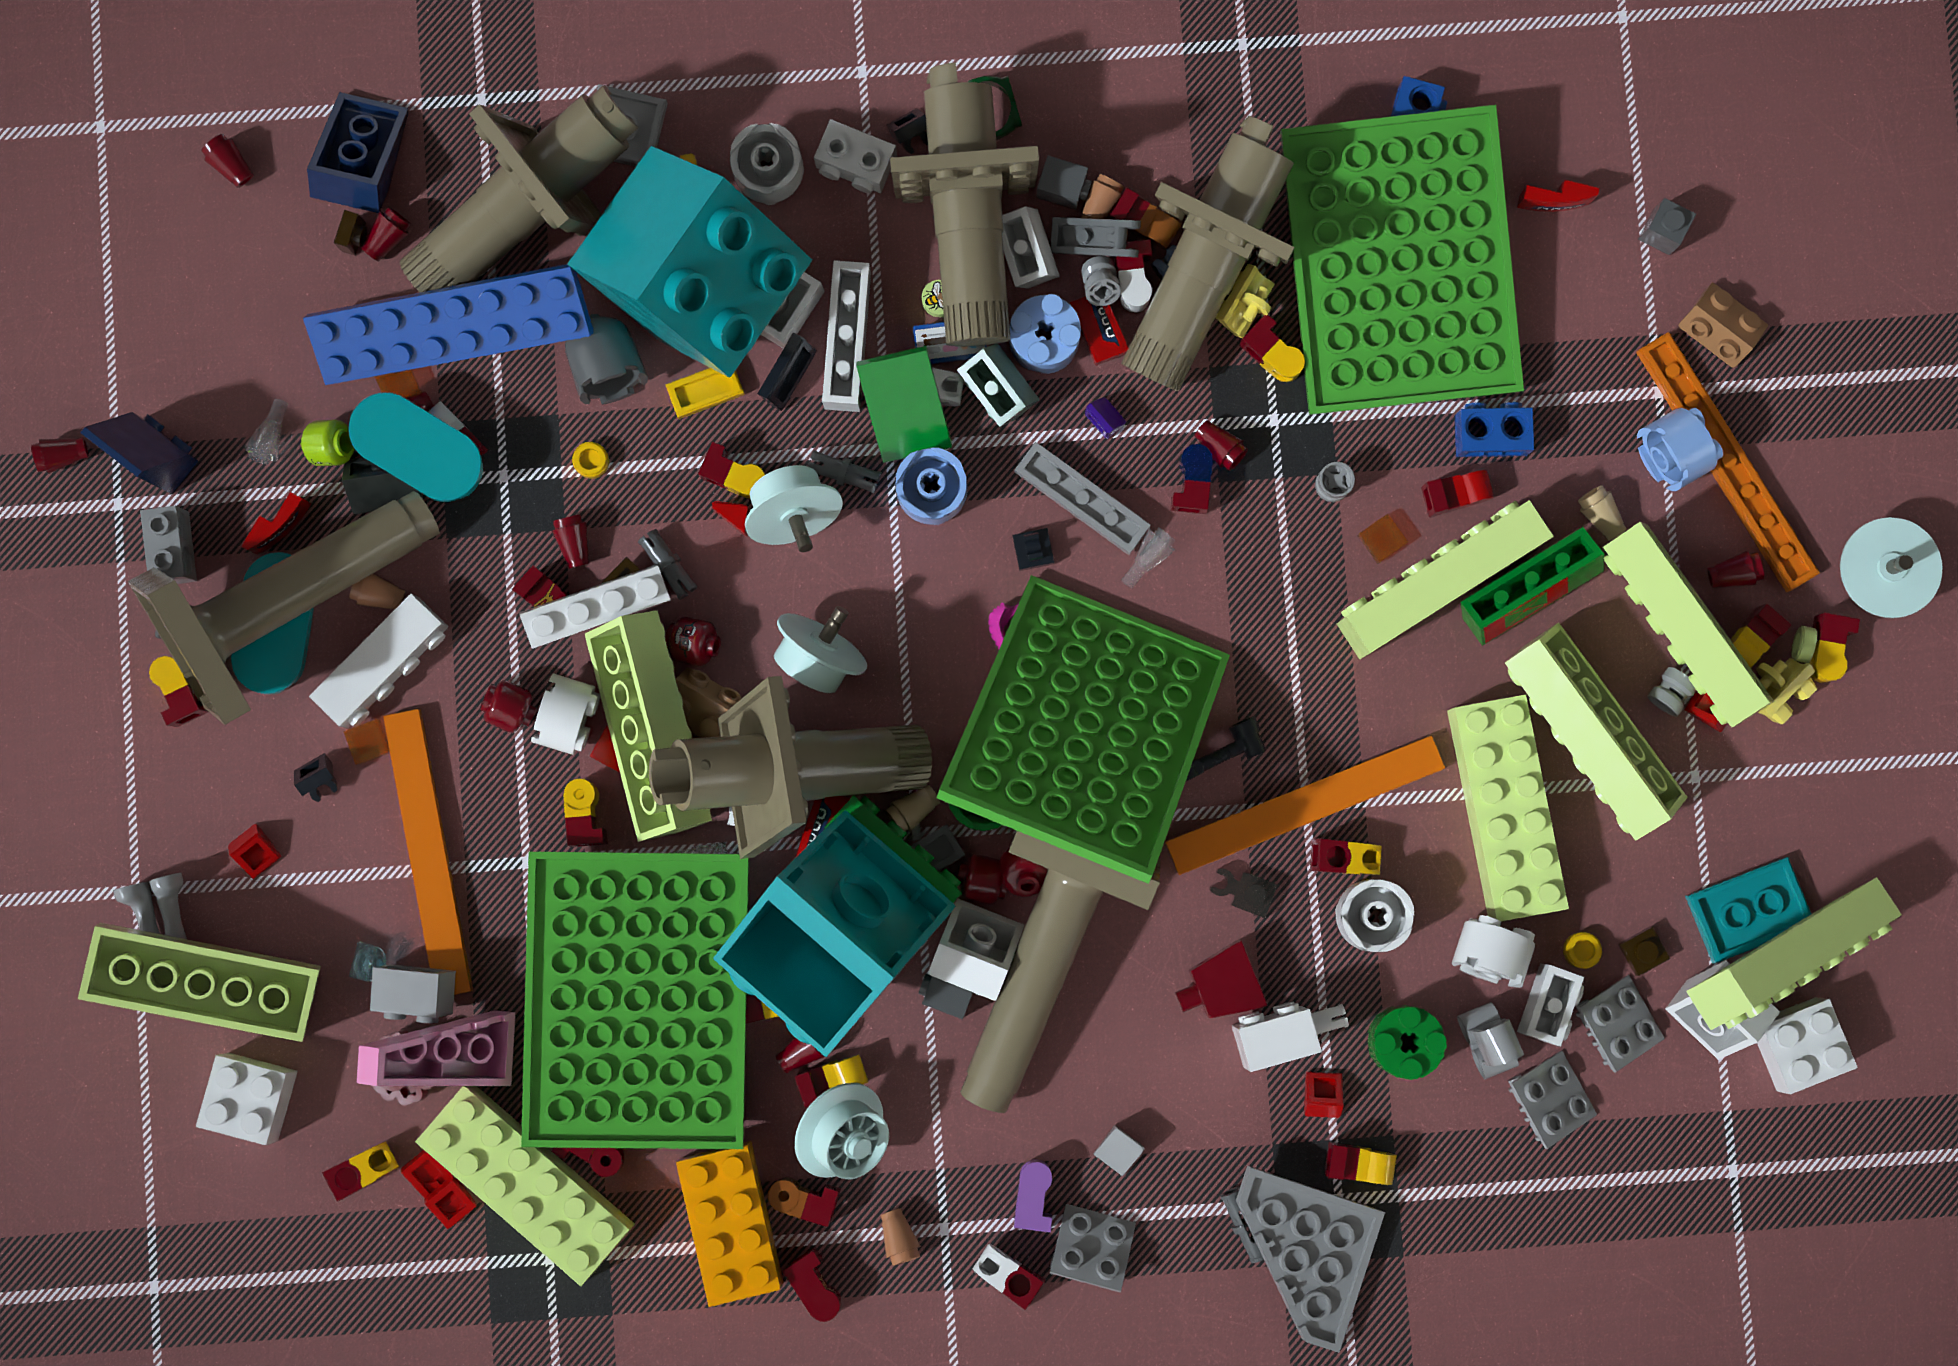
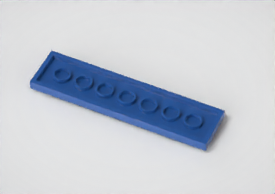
(449, 324)

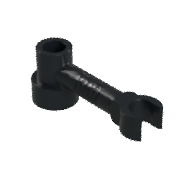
(1245, 741)

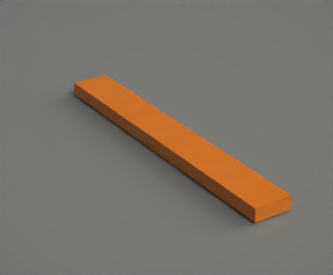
(1734, 470)
(1305, 805)
(427, 846)

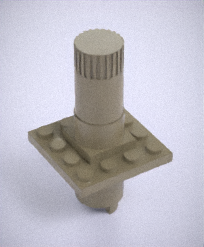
(537, 184)
(966, 186)
(1211, 252)
(773, 770)

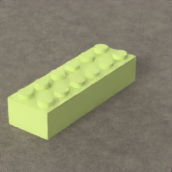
(1450, 575)
(1687, 624)
(641, 714)
(1596, 732)
(1507, 808)
(1795, 956)
(199, 982)
(525, 1184)

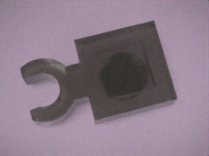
(1249, 894)

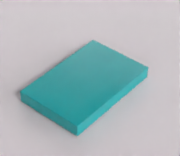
(1748, 909)

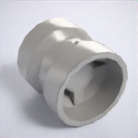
(1101, 281)
(1338, 476)
(1672, 691)

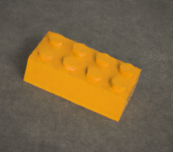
(729, 1224)

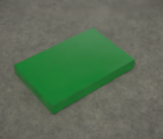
(904, 403)

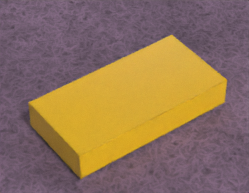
(703, 391)

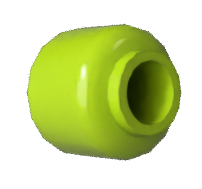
(327, 443)

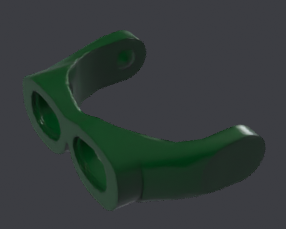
(1004, 85)

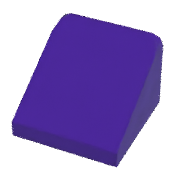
(1104, 417)

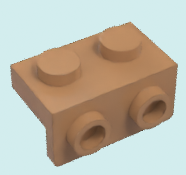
(1723, 325)
(704, 701)

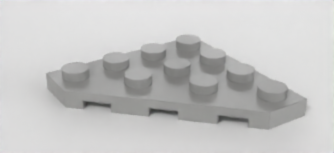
(1313, 1249)

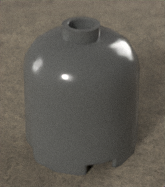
(605, 362)

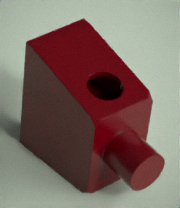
(1223, 984)

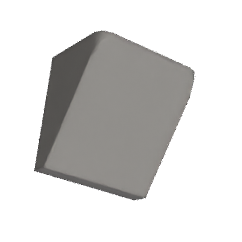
(1119, 1150)

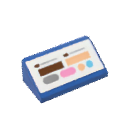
(934, 338)

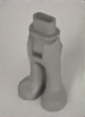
(140, 900)

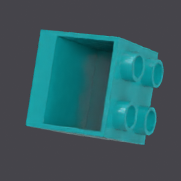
(690, 260)
(833, 932)

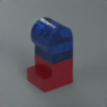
(1196, 470)

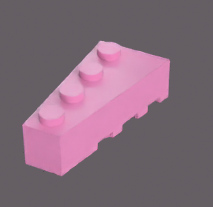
(448, 1054)

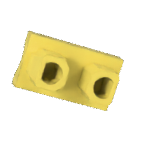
(1245, 301)
(1783, 682)

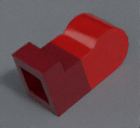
(1456, 492)

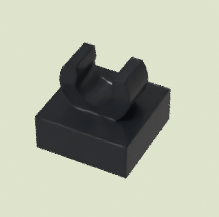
(907, 127)
(1033, 549)
(314, 774)

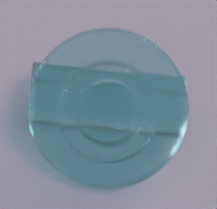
(364, 960)

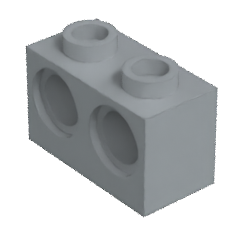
(169, 542)

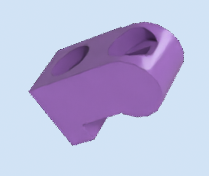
(1033, 1182)

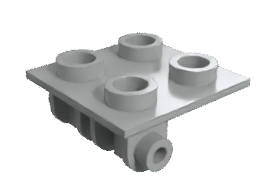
(1619, 1024)
(1552, 1099)
(1092, 1248)

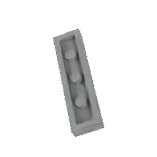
(1082, 498)

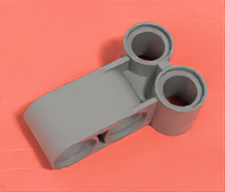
(1491, 1040)

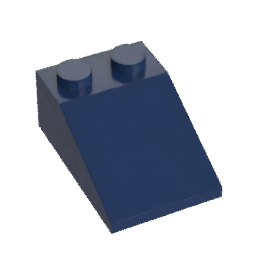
(357, 153)
(144, 449)

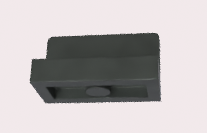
(370, 486)

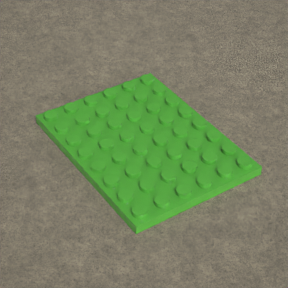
(1402, 260)
(1086, 729)
(625, 1007)

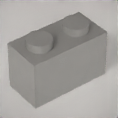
(412, 991)

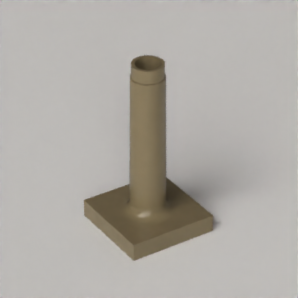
(210, 632)
(1042, 965)

